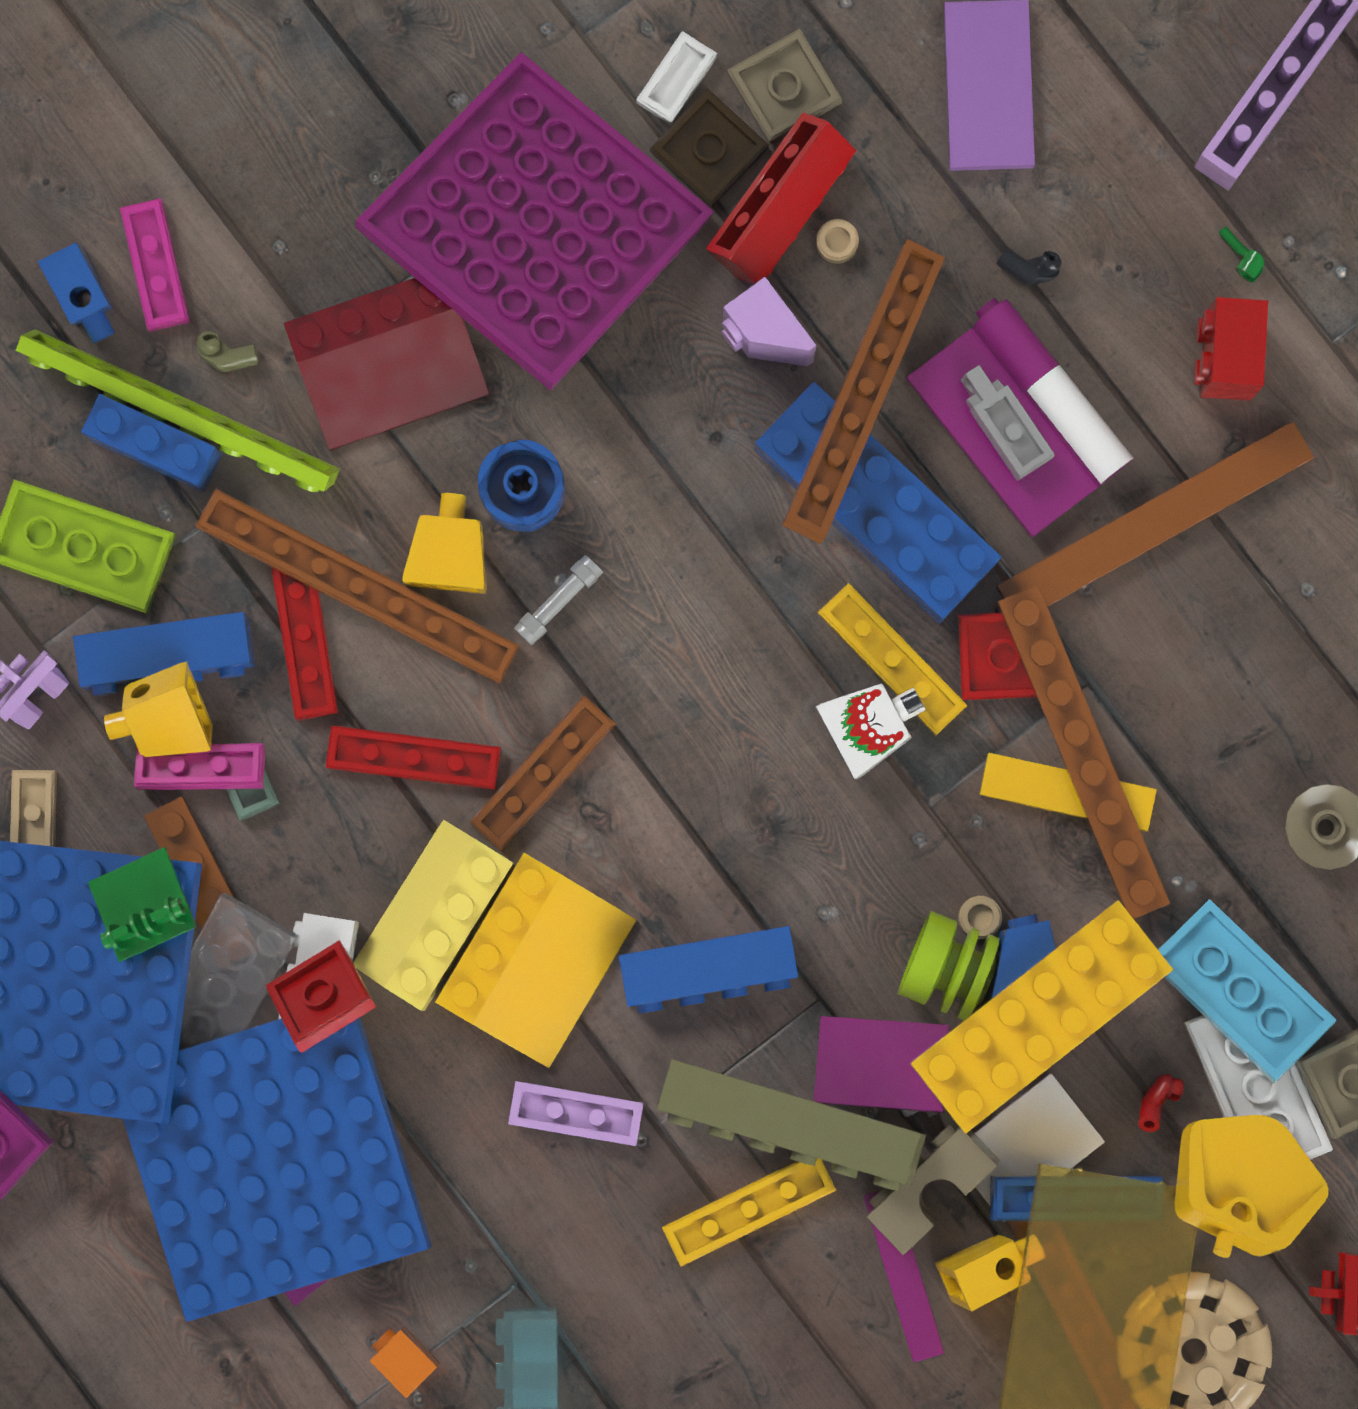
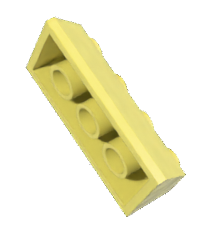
(433, 915)

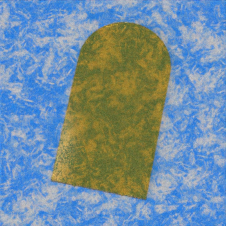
(1098, 1294)

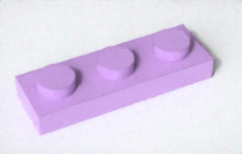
(575, 1113)

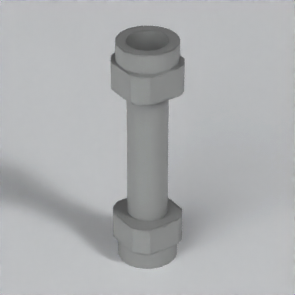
(584, 574)

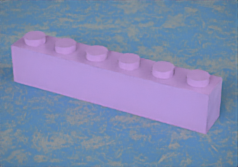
(1274, 89)

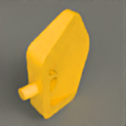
(1246, 1183)

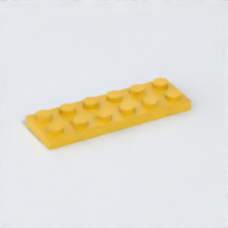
(1041, 1016)

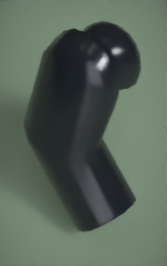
(1033, 270)

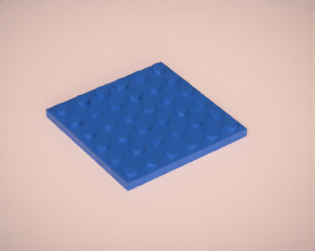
(71, 1016)
(275, 1168)

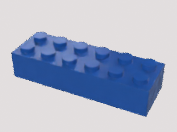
(886, 512)

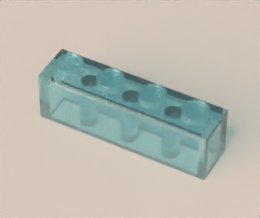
(530, 1358)

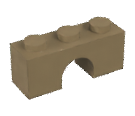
(958, 1159)

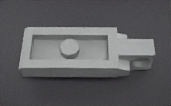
(1006, 424)

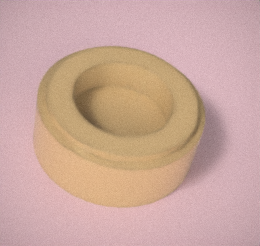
(837, 241)
(981, 914)

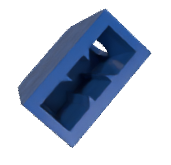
(70, 273)

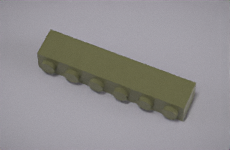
(791, 1123)

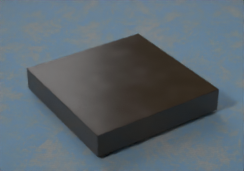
(709, 148)

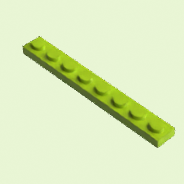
(165, 405)

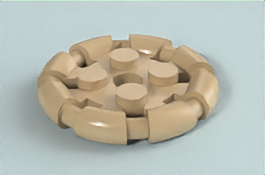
(1221, 1347)

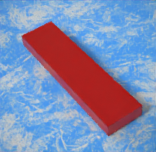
(305, 648)
(413, 757)

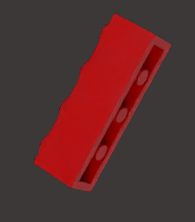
(781, 199)

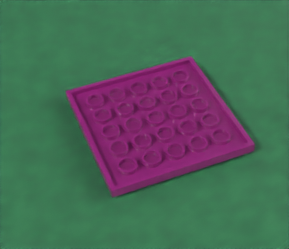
(534, 220)

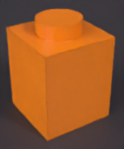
(403, 1360)

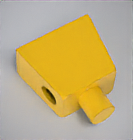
(447, 550)
(163, 714)
(972, 1272)

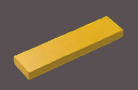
(891, 657)
(1051, 788)
(747, 1209)

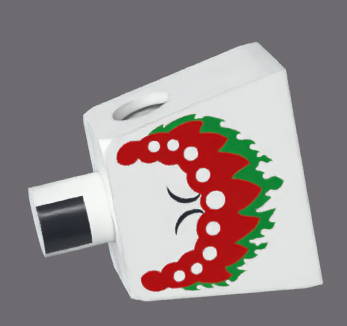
(869, 725)

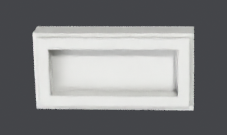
(676, 78)

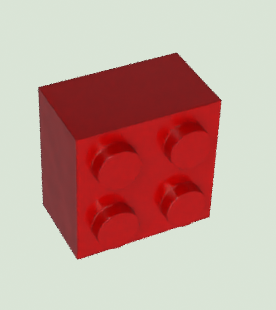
(1232, 349)

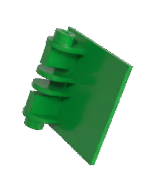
(141, 905)

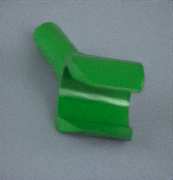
(1252, 261)

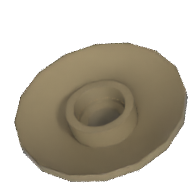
(1302, 820)

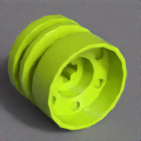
(949, 966)

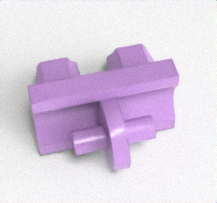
(40, 673)

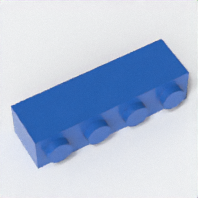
(134, 653)
(708, 967)

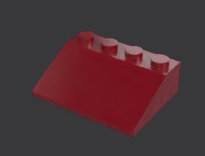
(384, 361)

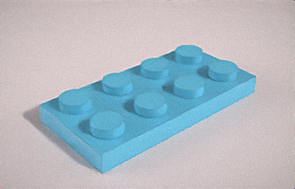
(1244, 991)

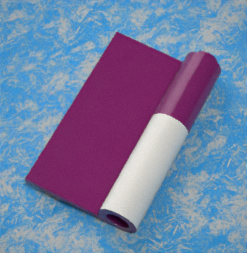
(1081, 440)

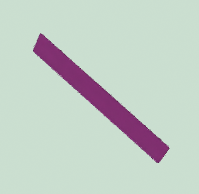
(908, 1296)

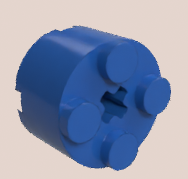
(513, 463)

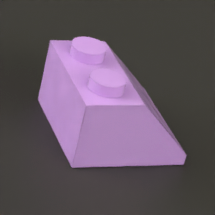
(766, 327)

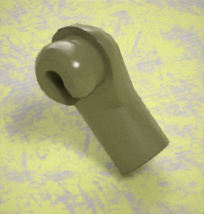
(222, 356)

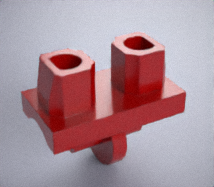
(1345, 1292)

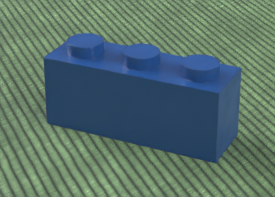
(151, 443)

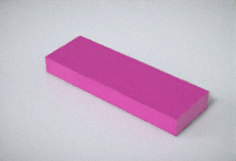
(154, 265)
(220, 768)

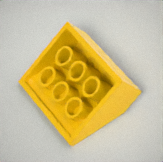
(536, 960)

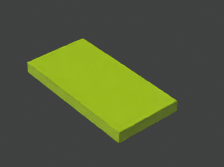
(83, 546)

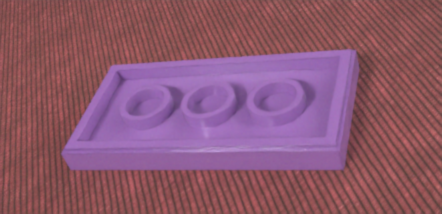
(989, 85)

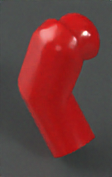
(1153, 1100)

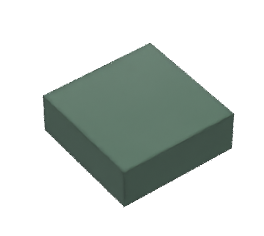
(253, 801)

